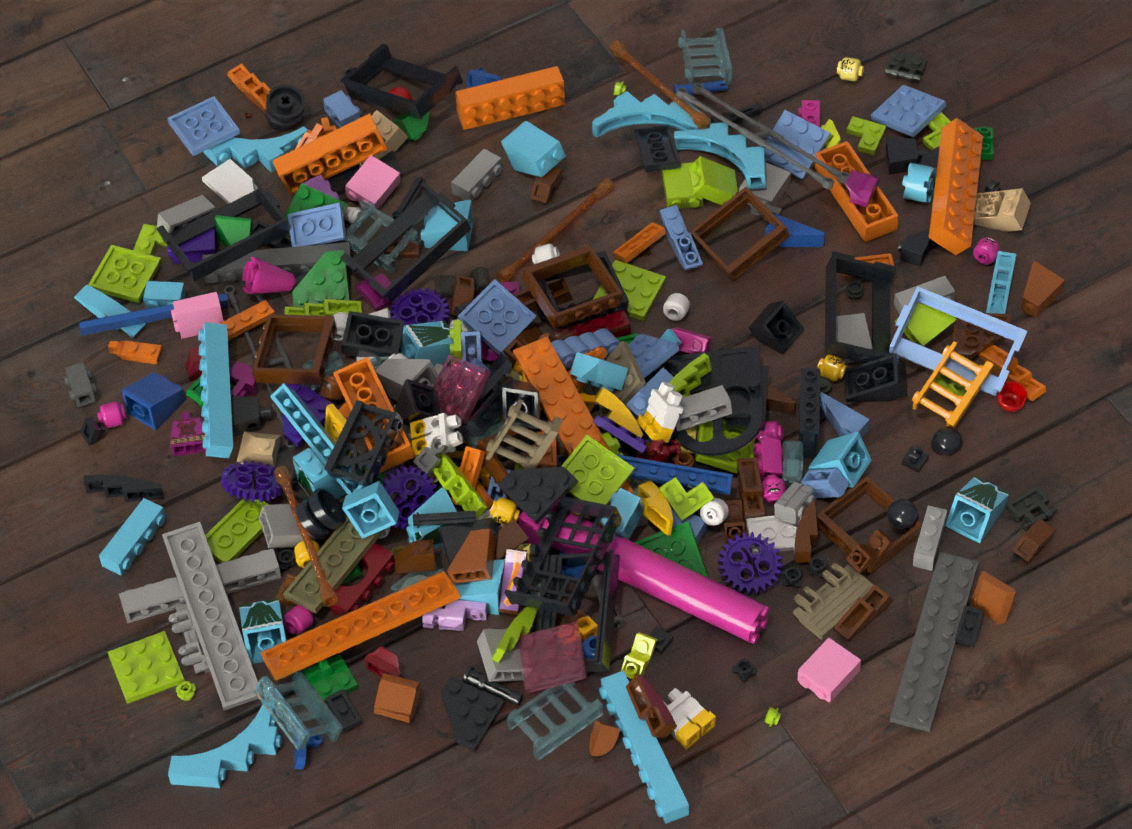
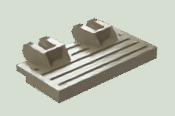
(830, 603)

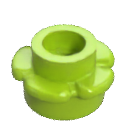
(619, 88)
(186, 695)
(772, 716)

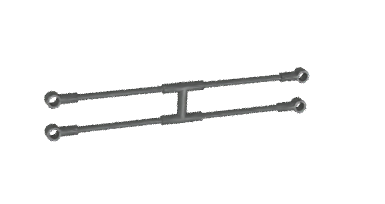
(765, 132)
(272, 362)

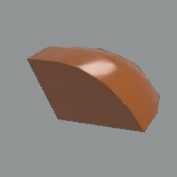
(602, 738)

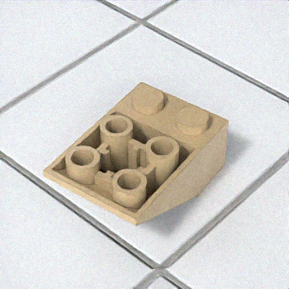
(391, 134)
(1002, 209)

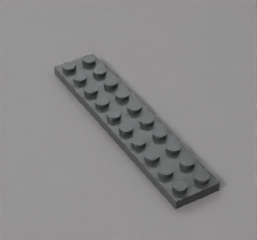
(934, 642)

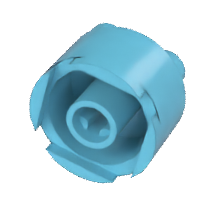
(919, 183)

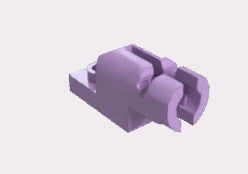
(455, 615)

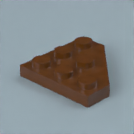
(973, 339)

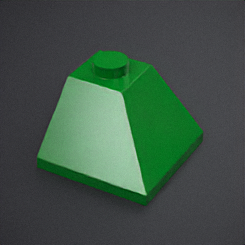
(412, 126)
(233, 229)

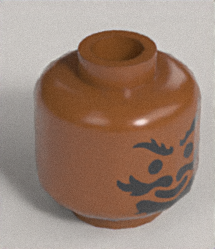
(330, 389)

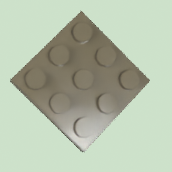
(634, 379)

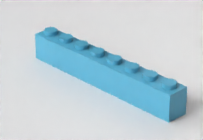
(216, 390)
(310, 430)
(645, 750)

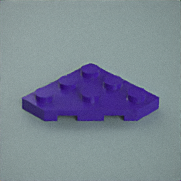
(314, 402)
(621, 433)

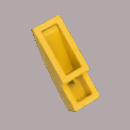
(618, 411)
(656, 506)

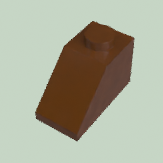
(509, 536)
(416, 557)

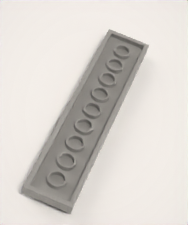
(211, 615)

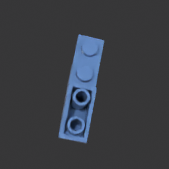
(679, 238)

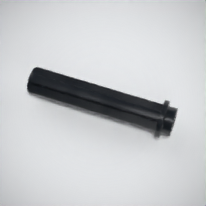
(410, 197)
(443, 518)

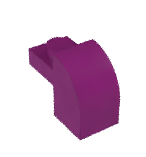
(242, 380)

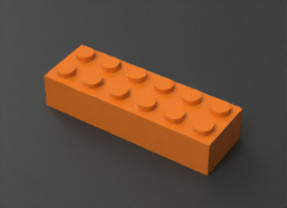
(510, 98)
(330, 153)
(870, 222)
(361, 383)

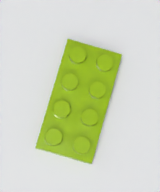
(235, 531)

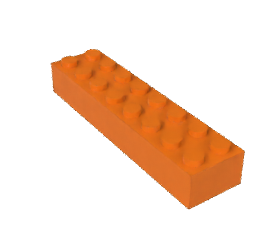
(956, 187)

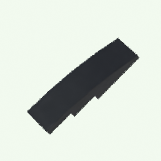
(131, 488)

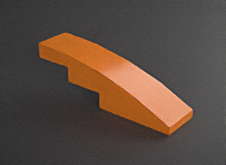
(250, 85)
(1017, 373)

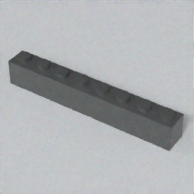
(292, 259)

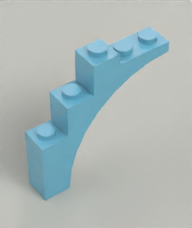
(652, 110)
(732, 147)
(248, 152)
(210, 767)

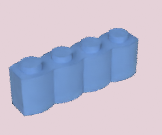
(586, 342)

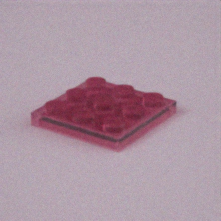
(459, 387)
(552, 657)

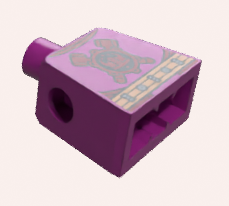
(187, 435)

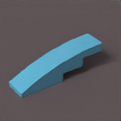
(1001, 282)
(104, 306)

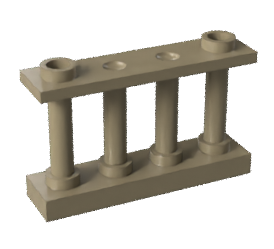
(535, 452)

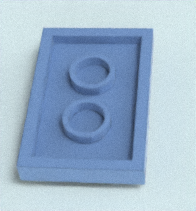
(317, 225)

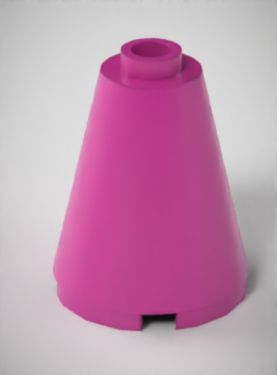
(266, 278)

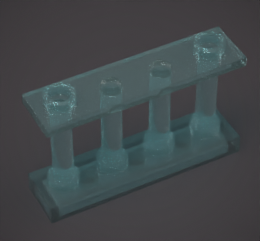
(720, 50)
(357, 244)
(290, 721)
(558, 734)

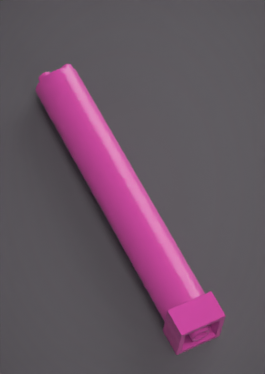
(667, 580)

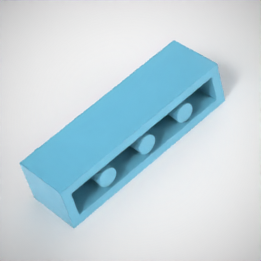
(132, 537)

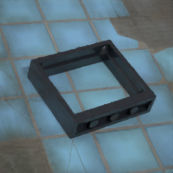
(580, 270)

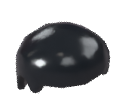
(946, 441)
(902, 513)

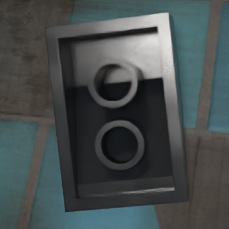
(371, 335)
(876, 380)

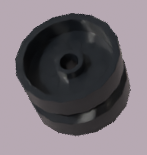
(284, 107)
(320, 513)

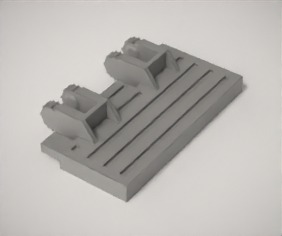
(193, 644)

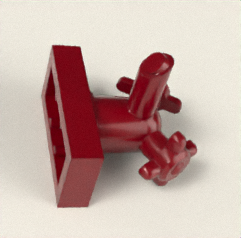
(661, 451)

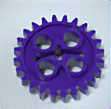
(420, 307)
(238, 481)
(397, 483)
(766, 556)

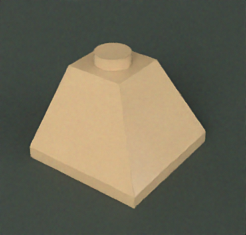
(259, 448)

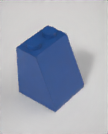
(153, 399)

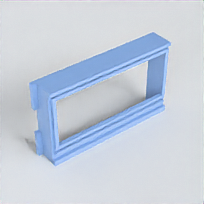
(931, 359)

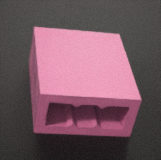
(373, 182)
(194, 312)
(829, 670)

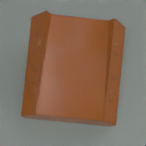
(994, 598)
(397, 698)

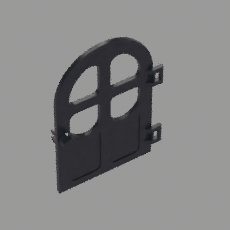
(734, 370)

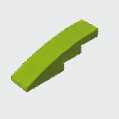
(328, 308)
(690, 376)
(458, 486)
(520, 626)

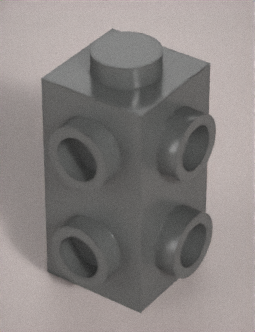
(81, 389)

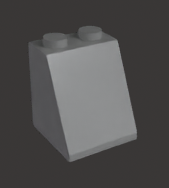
(395, 371)

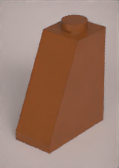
(1041, 289)
(474, 558)

